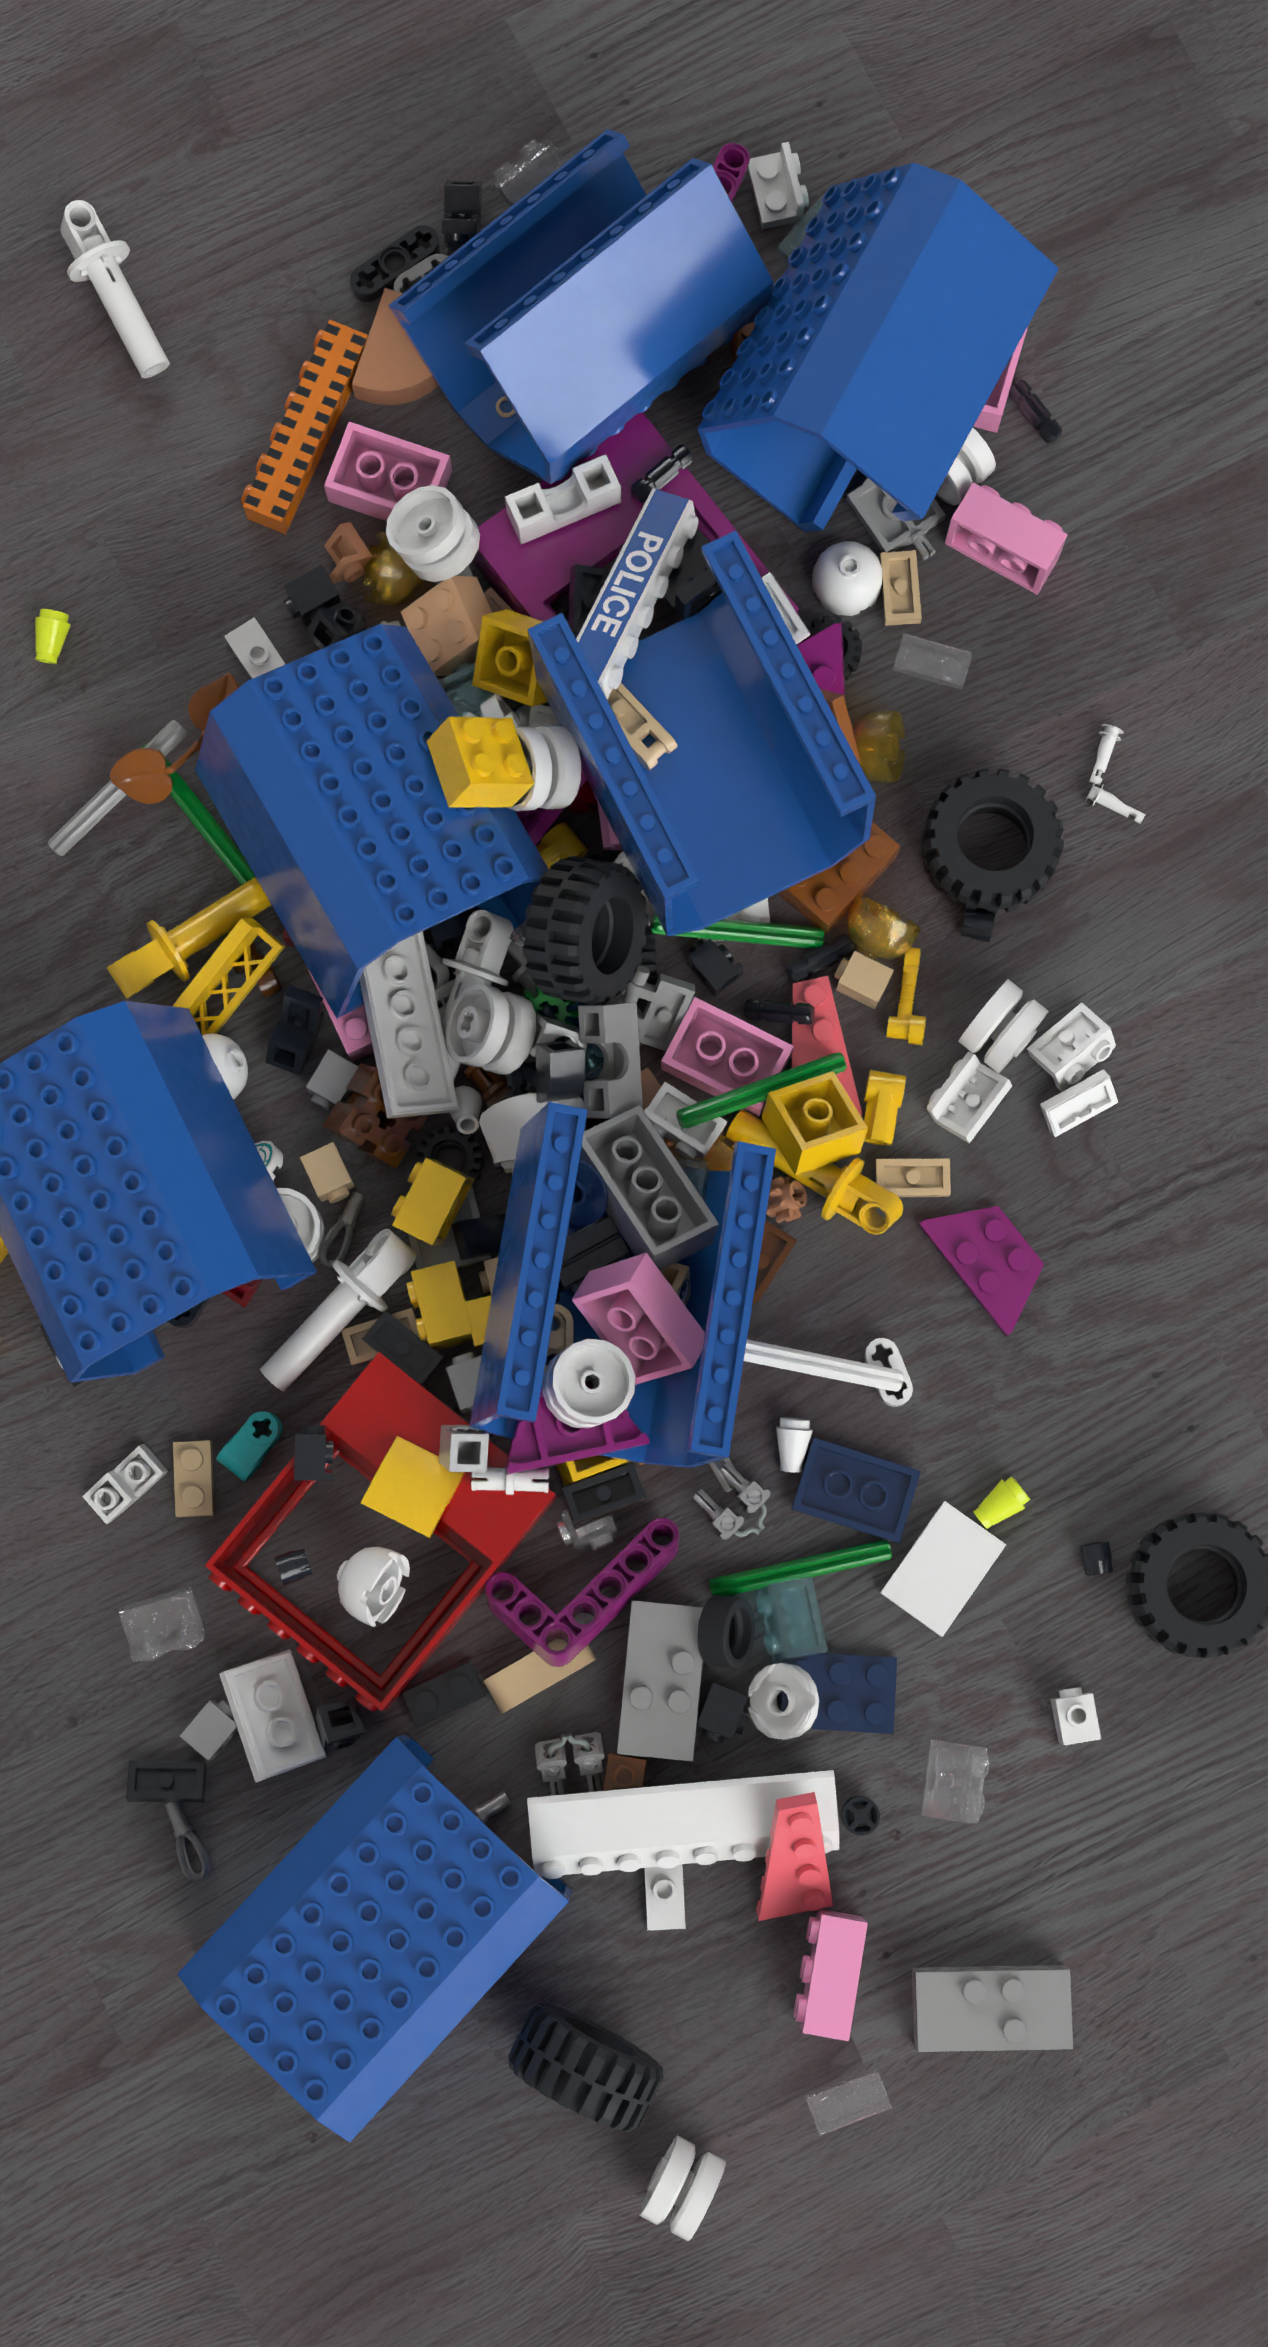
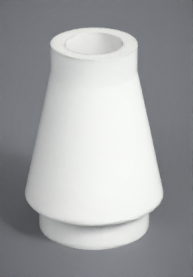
(469, 1109)
(793, 1441)

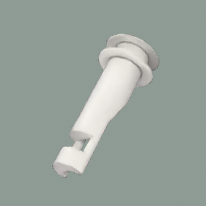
(1105, 749)
(1112, 802)

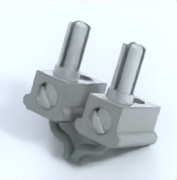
(750, 1495)
(587, 1753)

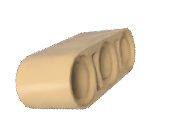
(532, 1676)

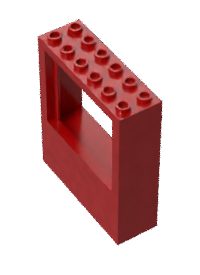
(476, 1524)

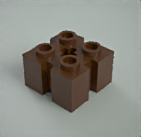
(358, 1120)

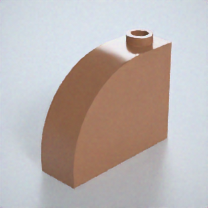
(390, 364)

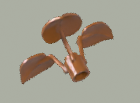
(144, 772)

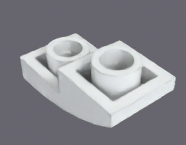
(125, 1483)

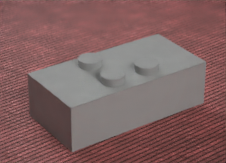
(648, 1190)
(661, 1682)
(992, 2008)

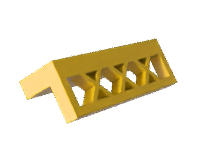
(217, 971)

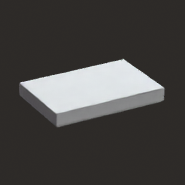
(943, 1569)
(272, 1715)

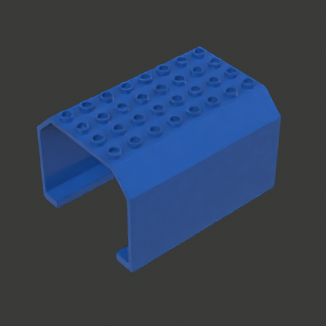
(584, 305)
(876, 346)
(760, 763)
(345, 812)
(131, 1185)
(683, 1413)
(371, 1940)

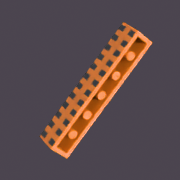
(305, 429)

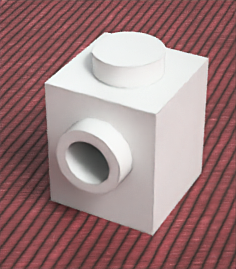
(1075, 1717)

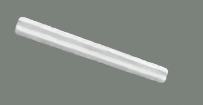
(823, 1365)

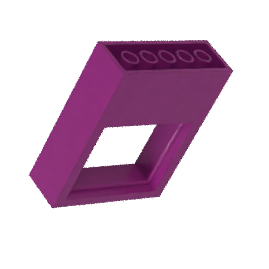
(538, 571)

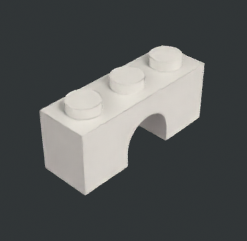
(586, 492)

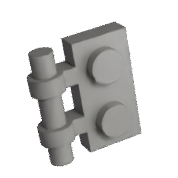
(665, 1006)

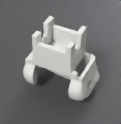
(503, 1123)

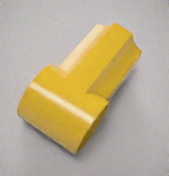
(560, 844)
(883, 1098)

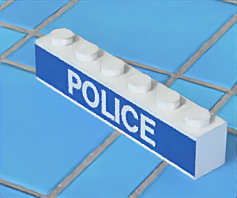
(635, 585)

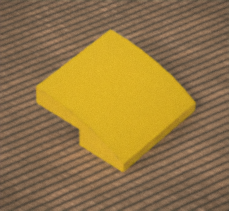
(412, 1487)

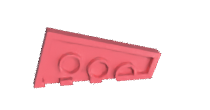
(824, 1034)
(796, 1862)

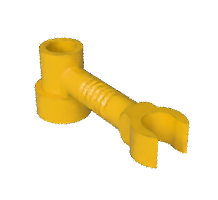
(906, 1025)

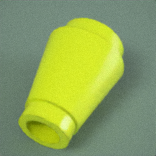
(50, 635)
(1001, 1503)

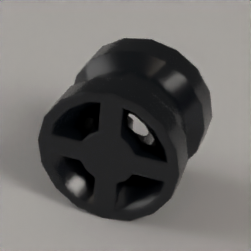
(864, 1819)

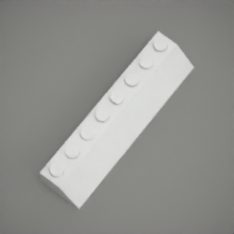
(669, 1823)

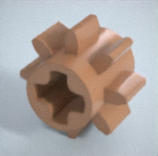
(786, 1199)

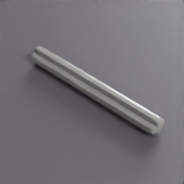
(109, 796)

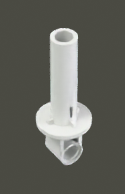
(99, 261)
(477, 960)
(360, 1284)

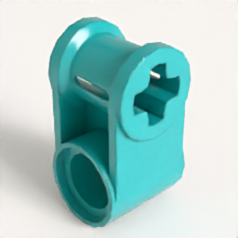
(247, 1450)

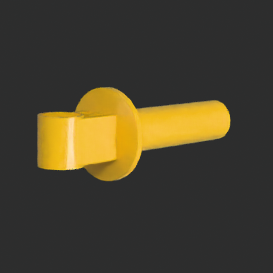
(172, 948)
(844, 1188)

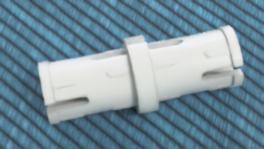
(514, 1482)

